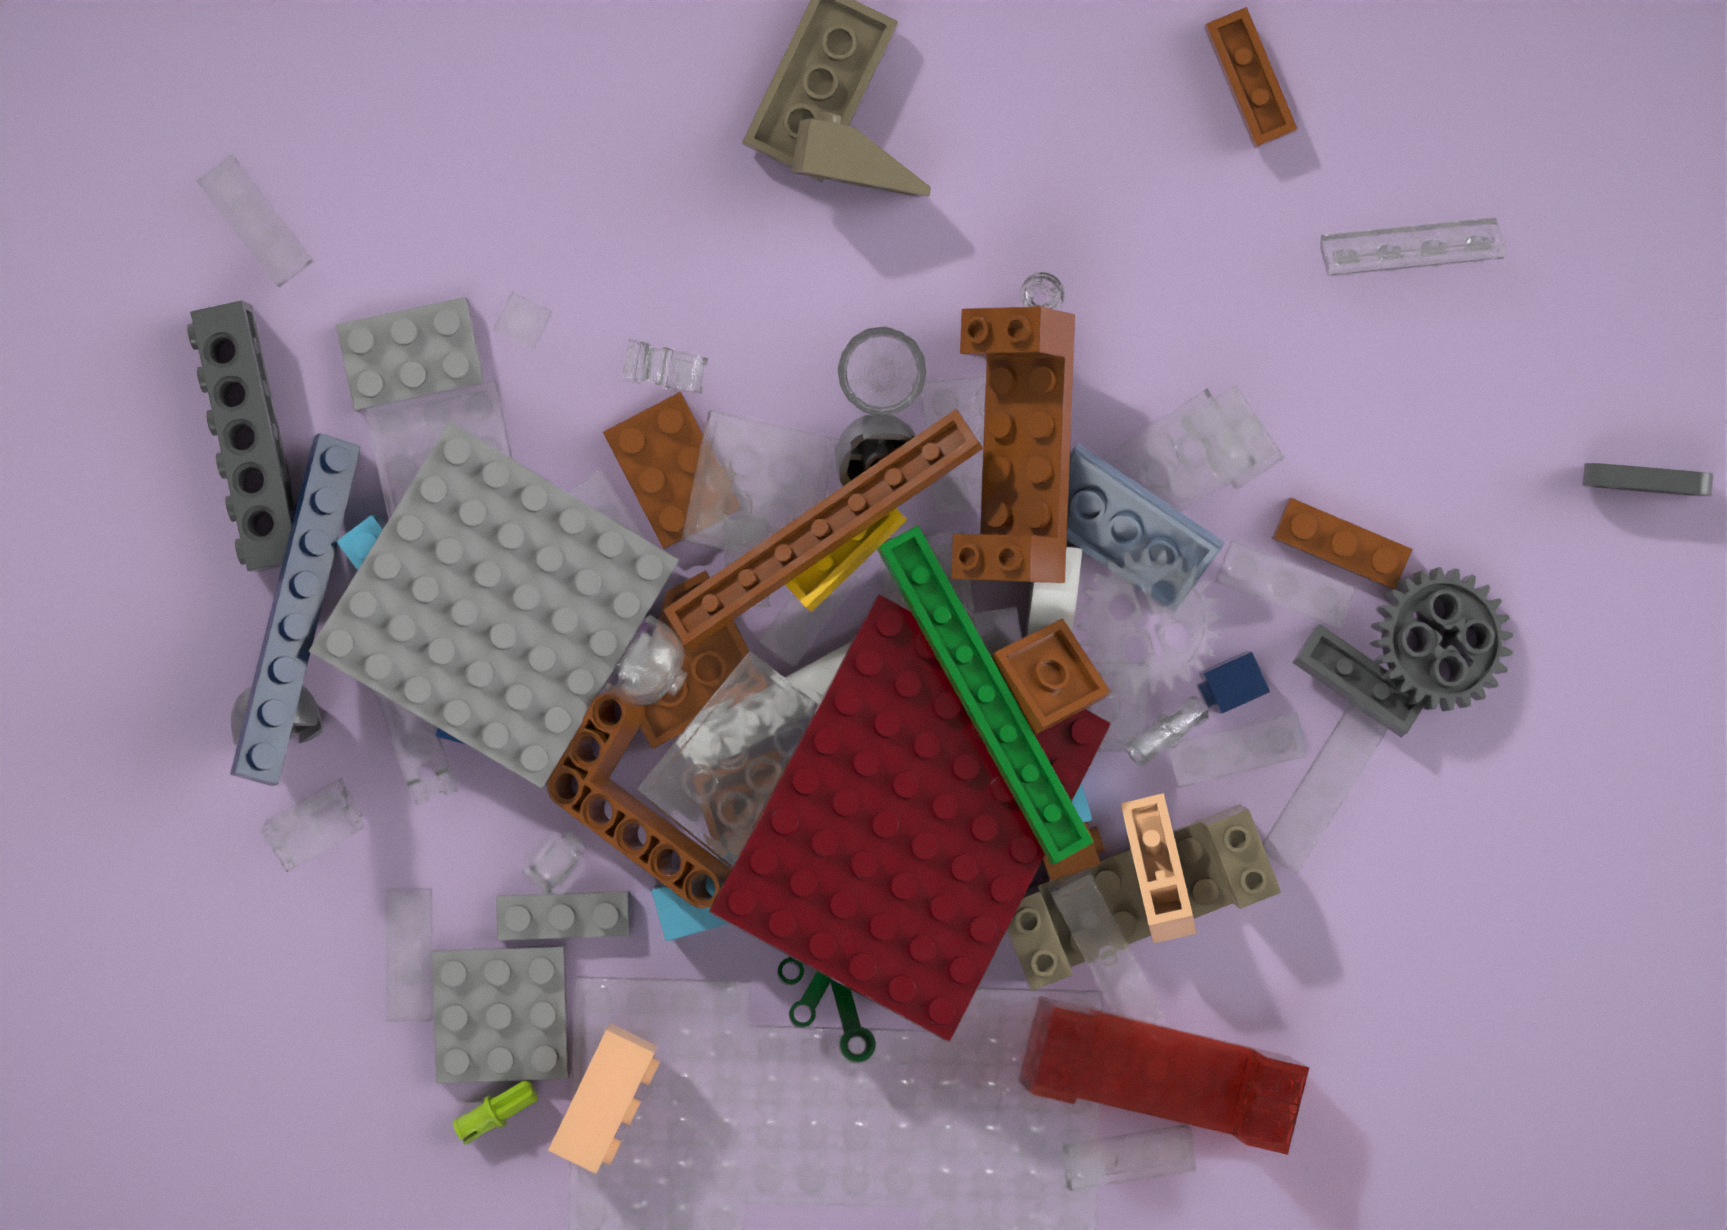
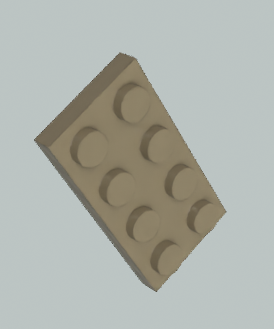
(821, 71)

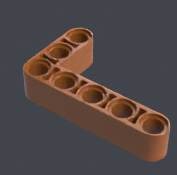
(627, 811)

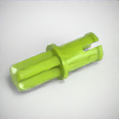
(494, 1111)

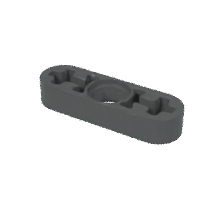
(1647, 479)

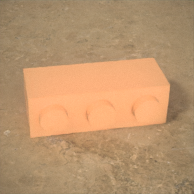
(605, 1099)

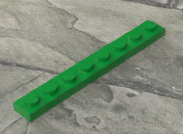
(984, 695)

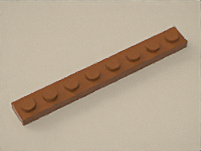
(823, 529)

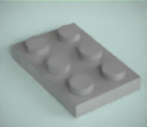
(410, 353)

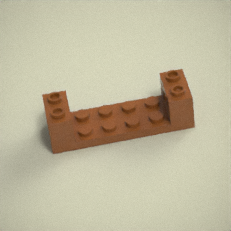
(1023, 444)

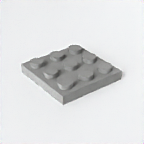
(500, 1014)

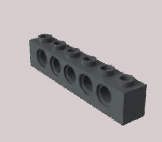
(206, 333)

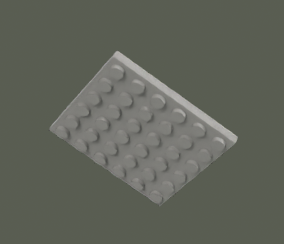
(494, 605)

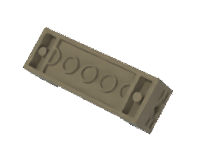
(1220, 867)

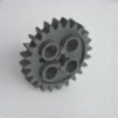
(1463, 609)

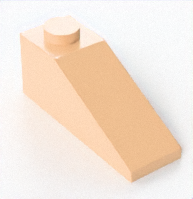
(1158, 868)

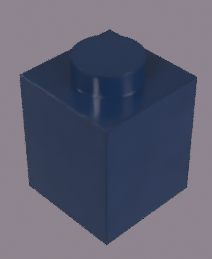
(1232, 683)

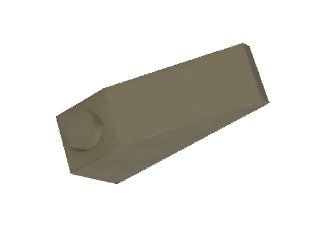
(847, 156)

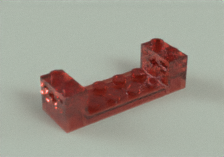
(1163, 1073)

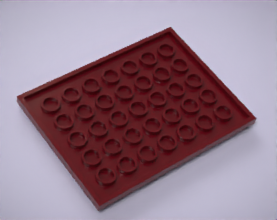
(894, 834)

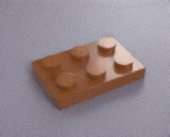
(660, 462)

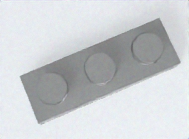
(563, 915)

